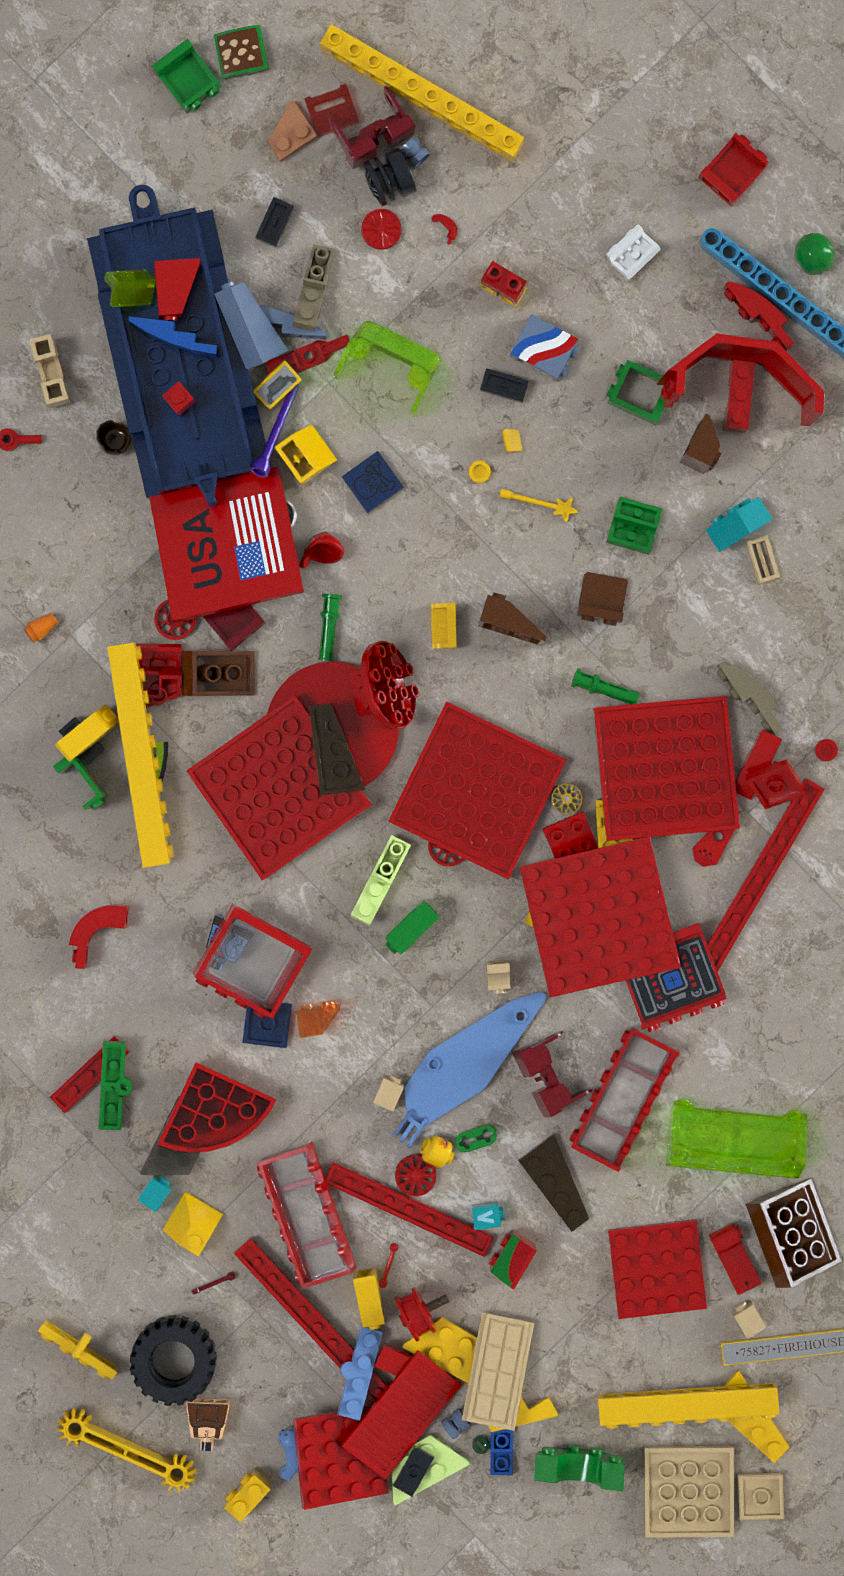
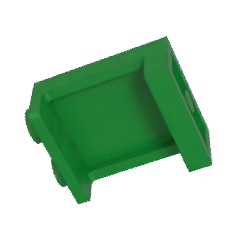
(187, 77)

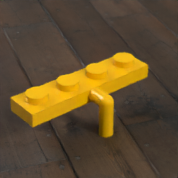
(78, 1349)

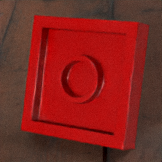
(775, 784)

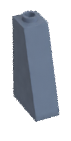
(248, 325)

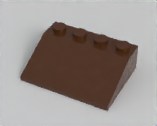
(506, 619)
(793, 1233)

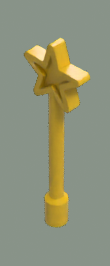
(562, 508)

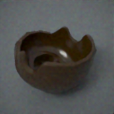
(113, 438)

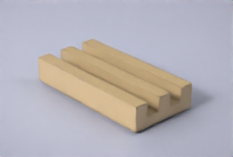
(761, 556)

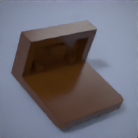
(602, 598)

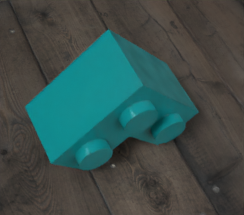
(739, 522)

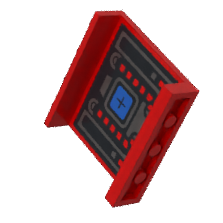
(680, 990)

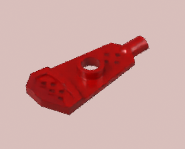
(711, 846)

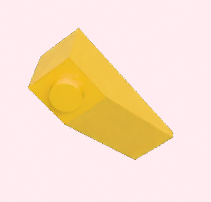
(87, 733)

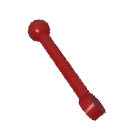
(383, 1282)

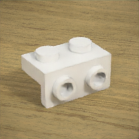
(632, 252)

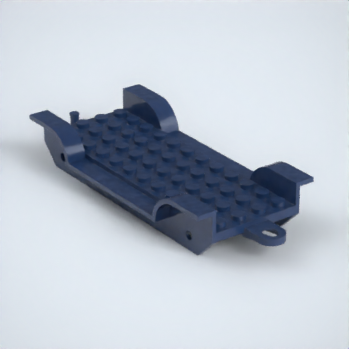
(223, 427)

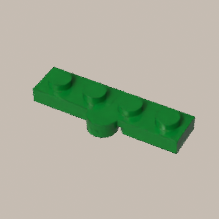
(113, 1085)

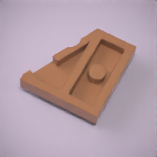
(291, 133)

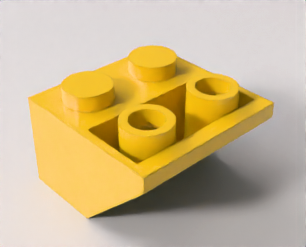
(305, 454)

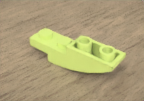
(380, 880)

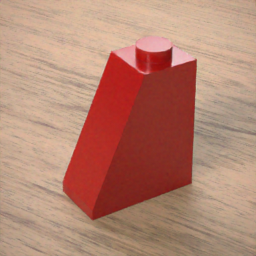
(174, 285)

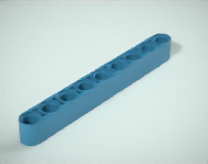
(769, 291)

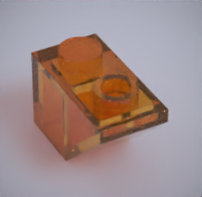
(315, 1020)

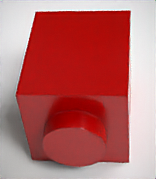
(178, 398)

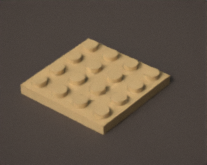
(688, 1491)

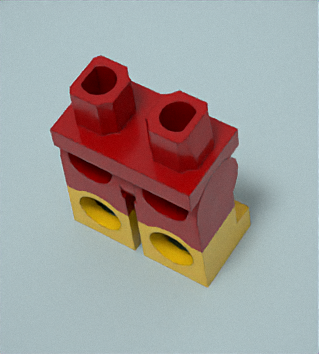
(501, 280)

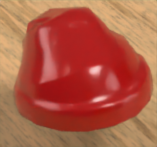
(322, 549)

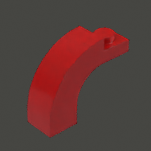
(105, 916)

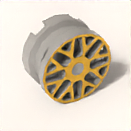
(566, 798)

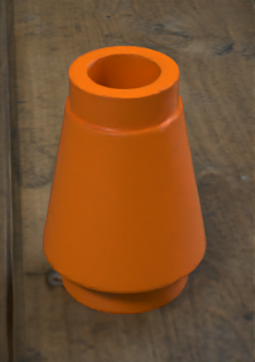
(40, 627)

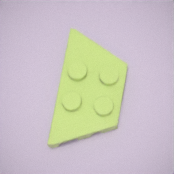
(444, 1464)

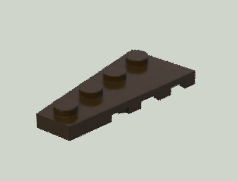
(333, 756)
(551, 1175)

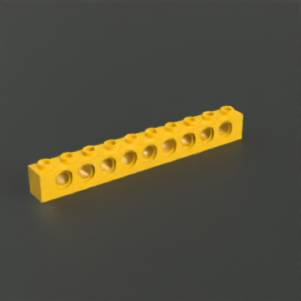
(421, 93)

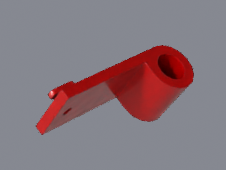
(735, 1258)

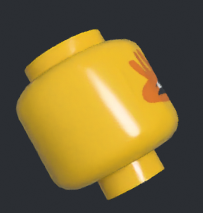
(437, 1151)

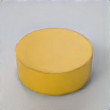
(479, 472)

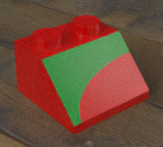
(512, 1258)

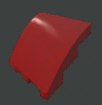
(162, 672)

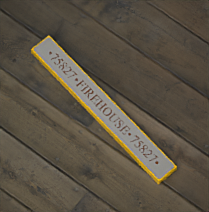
(782, 1347)

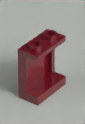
(235, 625)

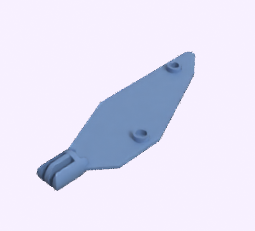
(464, 1064)

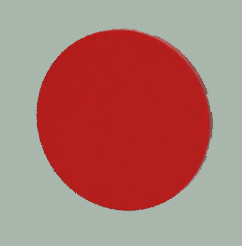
(327, 683)

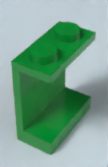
(96, 802)

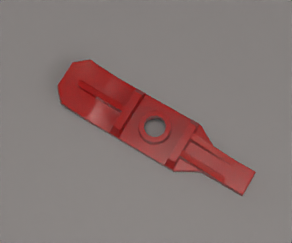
(320, 351)

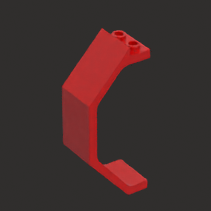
(763, 352)

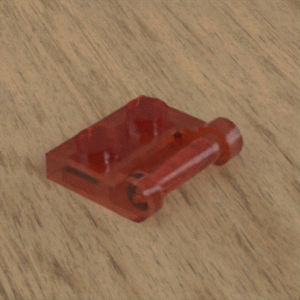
(342, 113)

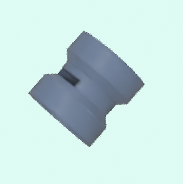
(414, 152)
(451, 1426)

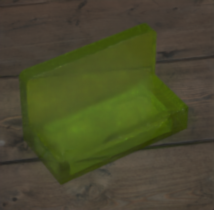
(130, 287)

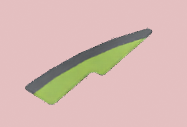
(162, 754)

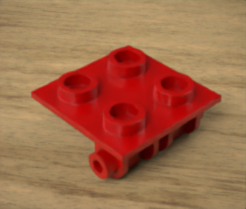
(570, 836)

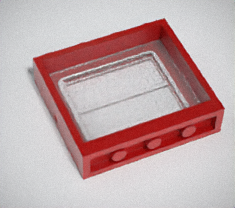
(251, 962)

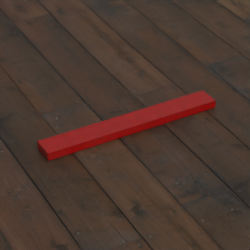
(408, 1209)

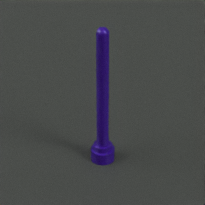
(262, 465)

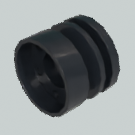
(389, 177)

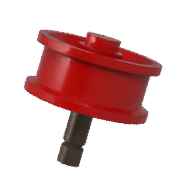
(417, 1314)

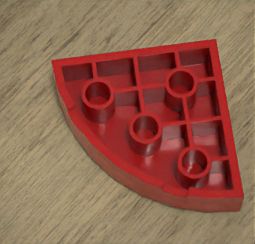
(213, 1112)

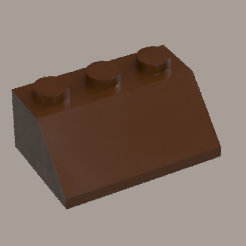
(703, 447)

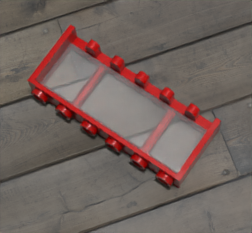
(623, 1098)
(306, 1215)

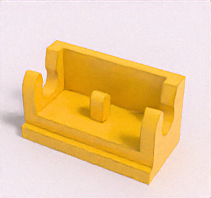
(443, 625)

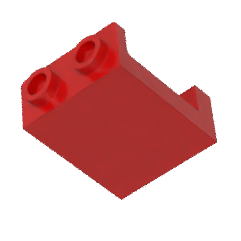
(734, 169)

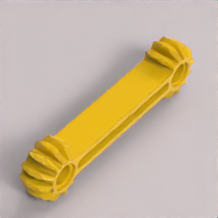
(126, 1450)

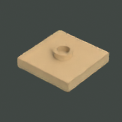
(760, 1496)

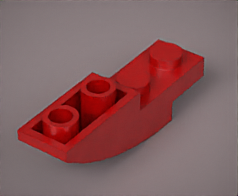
(754, 306)

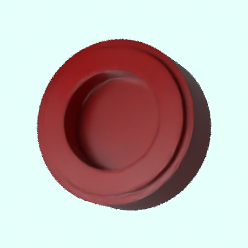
(826, 750)

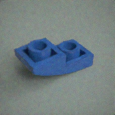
(501, 1452)

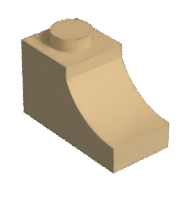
(498, 976)

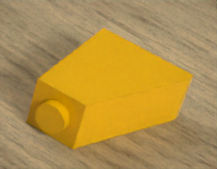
(369, 1298)

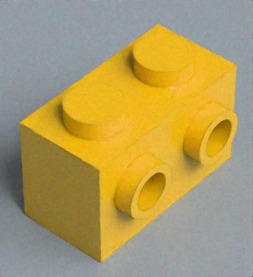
(247, 1495)

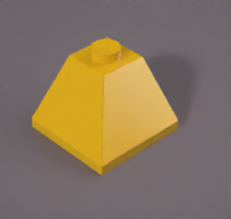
(192, 1223)

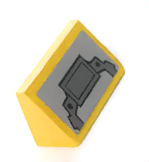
(277, 384)

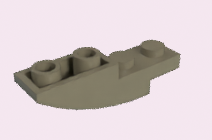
(314, 288)
(744, 688)

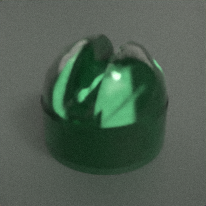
(484, 1441)

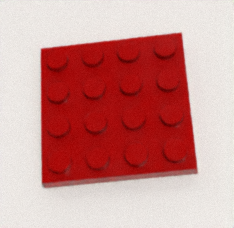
(657, 1269)
(328, 1470)

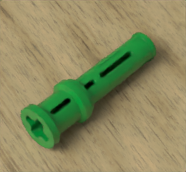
(330, 616)
(595, 684)

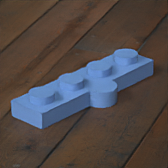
(359, 1373)

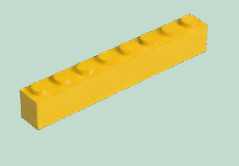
(688, 1404)

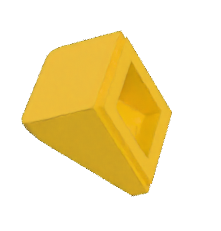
(511, 441)

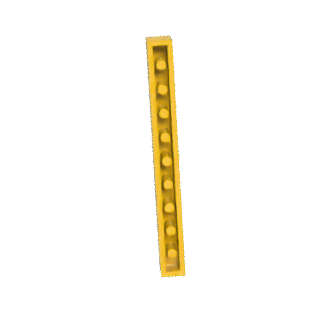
(139, 754)

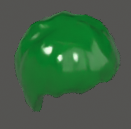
(814, 253)

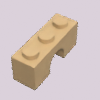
(50, 370)

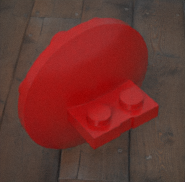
(381, 686)

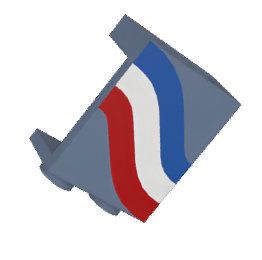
(545, 347)

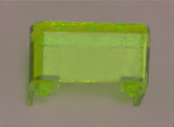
(423, 361)

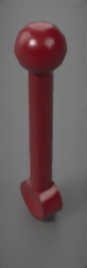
(230, 1276)

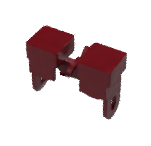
(364, 146)
(537, 1060)

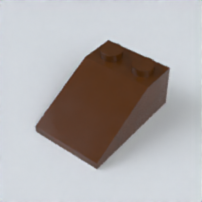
(218, 673)

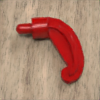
(449, 224)

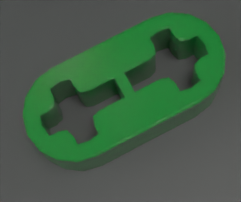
(477, 1143)

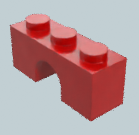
(740, 396)

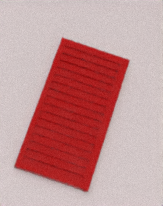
(401, 1415)

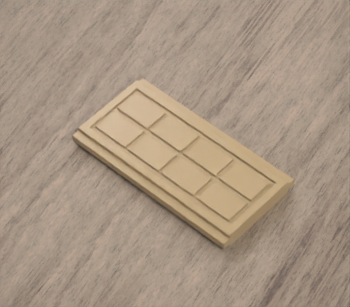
(498, 1371)

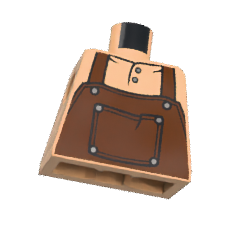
(207, 1420)

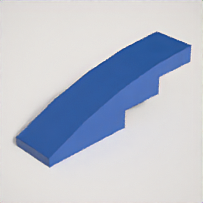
(165, 332)

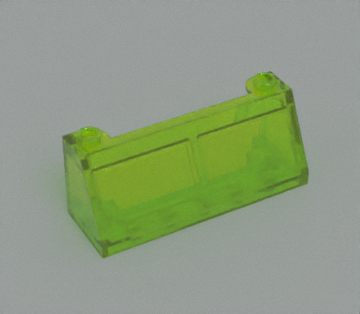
(737, 1141)

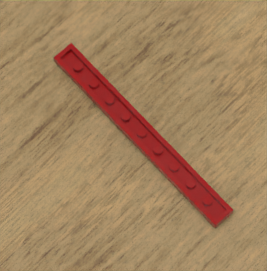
(762, 872)
(302, 1310)

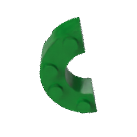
(580, 1465)

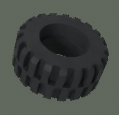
(167, 1389)

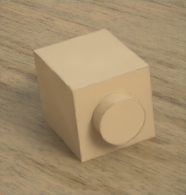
(389, 1092)
(748, 1319)

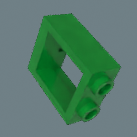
(613, 391)
(411, 928)

